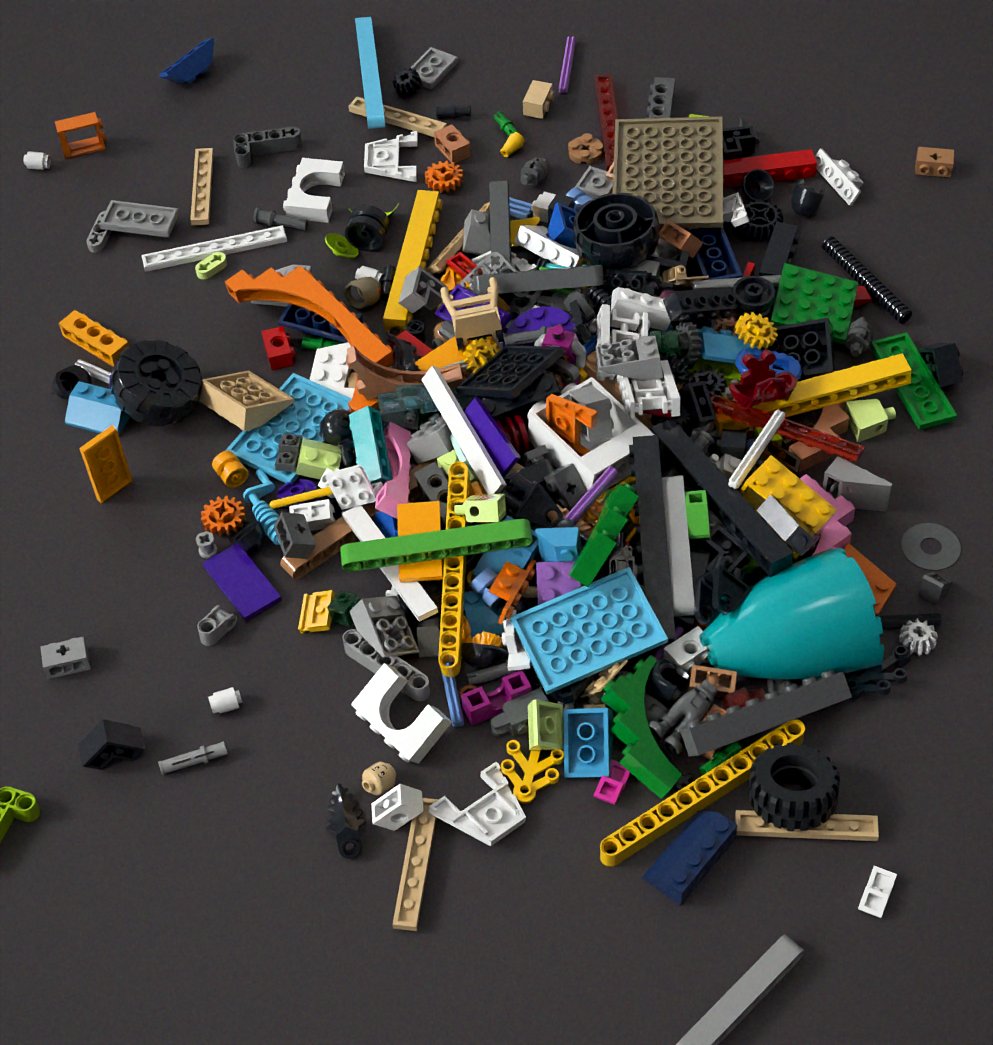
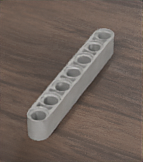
(678, 546)
(745, 994)

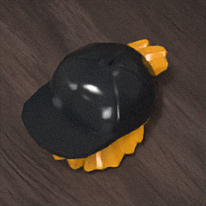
(483, 650)

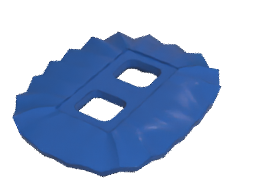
(782, 360)

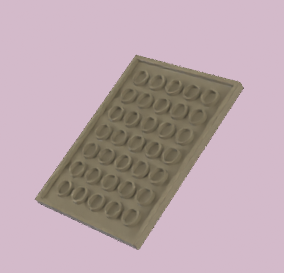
(673, 167)

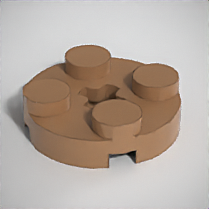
(577, 149)

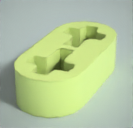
(211, 265)

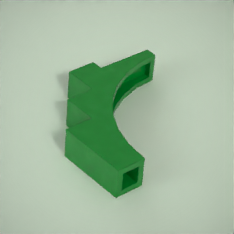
(606, 530)
(631, 726)

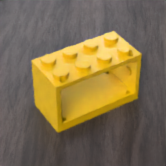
(791, 491)

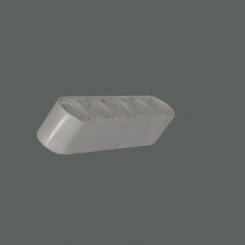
(374, 661)

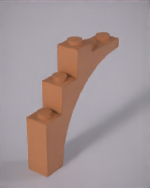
(378, 379)
(833, 422)

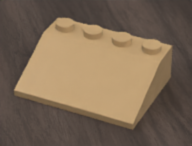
(244, 399)

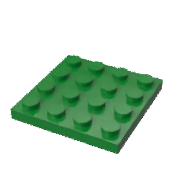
(812, 296)

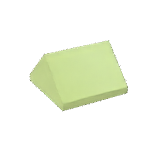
(545, 725)

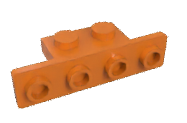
(509, 584)

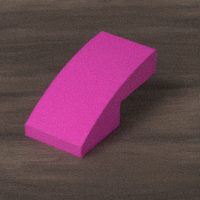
(611, 787)

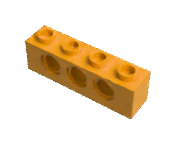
(93, 337)

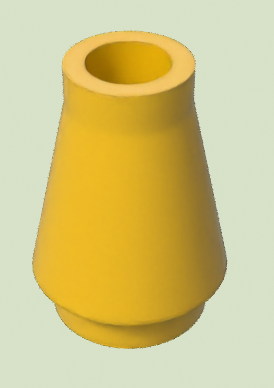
(512, 144)

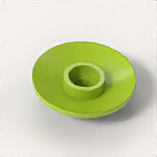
(340, 246)

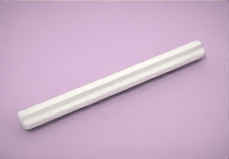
(756, 449)

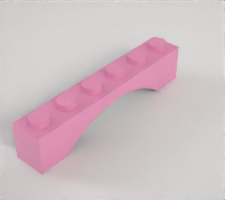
(399, 456)

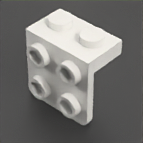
(352, 487)

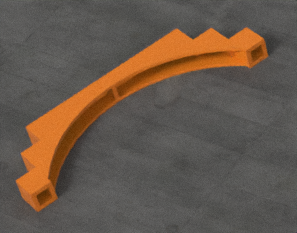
(305, 291)

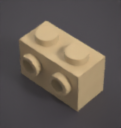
(538, 99)

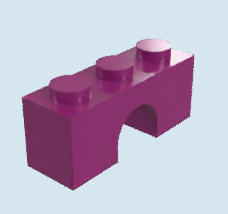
(483, 706)

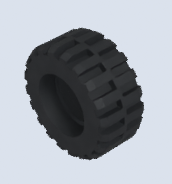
(789, 807)

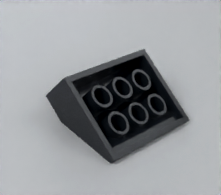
(809, 344)

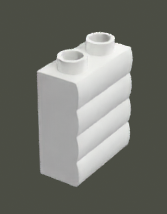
(602, 454)

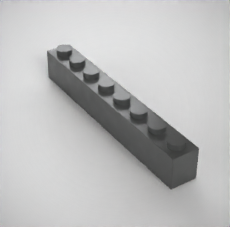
(765, 713)

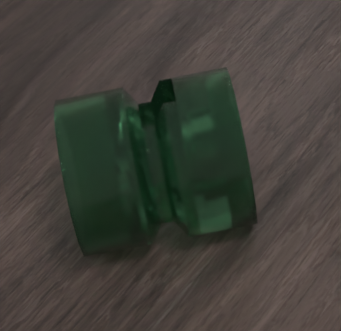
(667, 342)

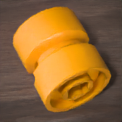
(230, 469)

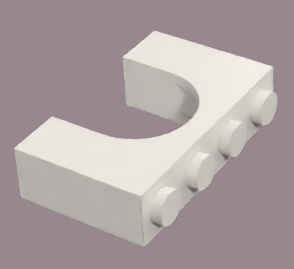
(309, 174)
(538, 241)
(374, 705)

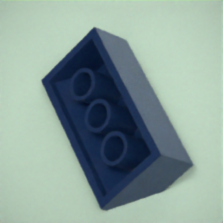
(310, 322)
(691, 855)

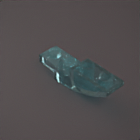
(409, 398)

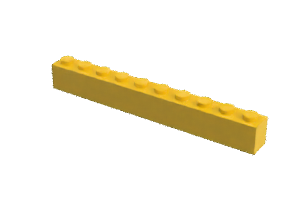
(413, 253)
(833, 389)

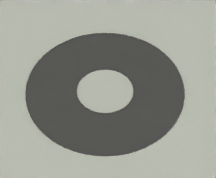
(945, 558)

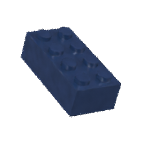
(715, 255)

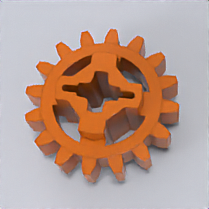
(443, 176)
(223, 516)

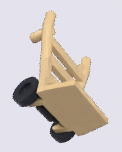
(476, 321)

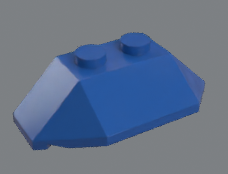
(191, 64)

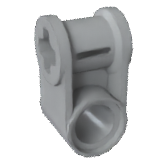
(215, 625)

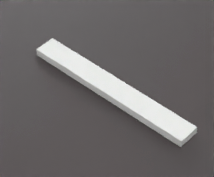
(204, 249)
(463, 431)
(410, 592)

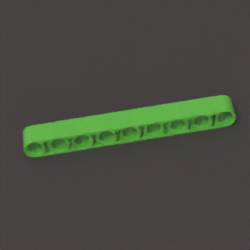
(436, 545)

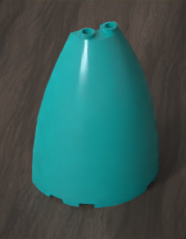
(801, 623)

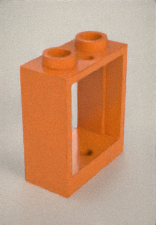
(83, 146)

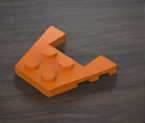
(566, 418)
(880, 583)

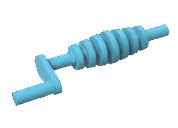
(261, 509)

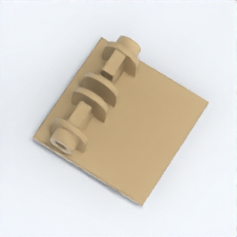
(678, 276)
(595, 688)

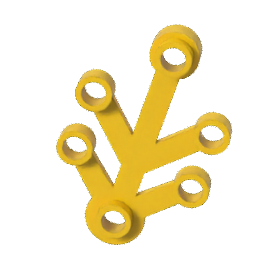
(530, 769)

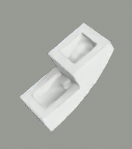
(877, 891)

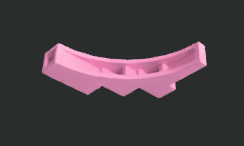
(835, 532)

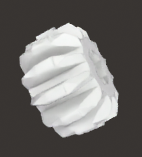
(918, 637)

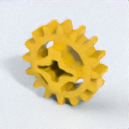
(756, 330)
(477, 358)

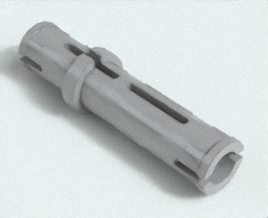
(167, 765)

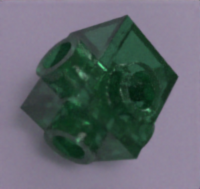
(340, 607)

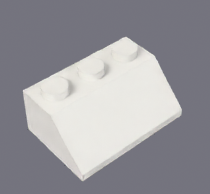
(628, 302)

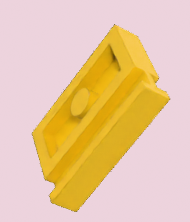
(314, 612)

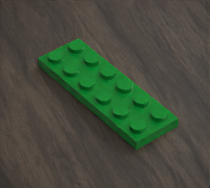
(923, 396)

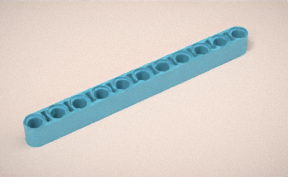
(370, 73)

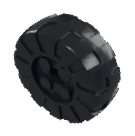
(616, 231)
(156, 382)

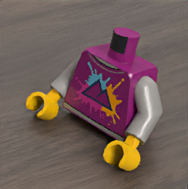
(573, 349)

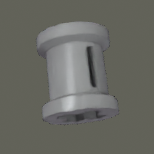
(206, 545)

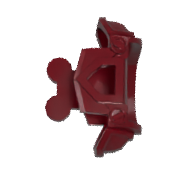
(760, 381)

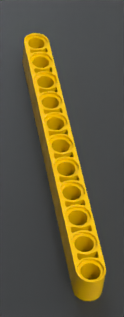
(453, 576)
(692, 795)

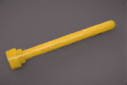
(301, 497)

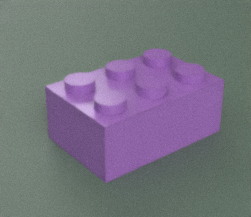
(554, 580)

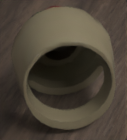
(367, 288)

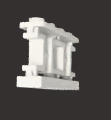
(608, 319)
(650, 393)

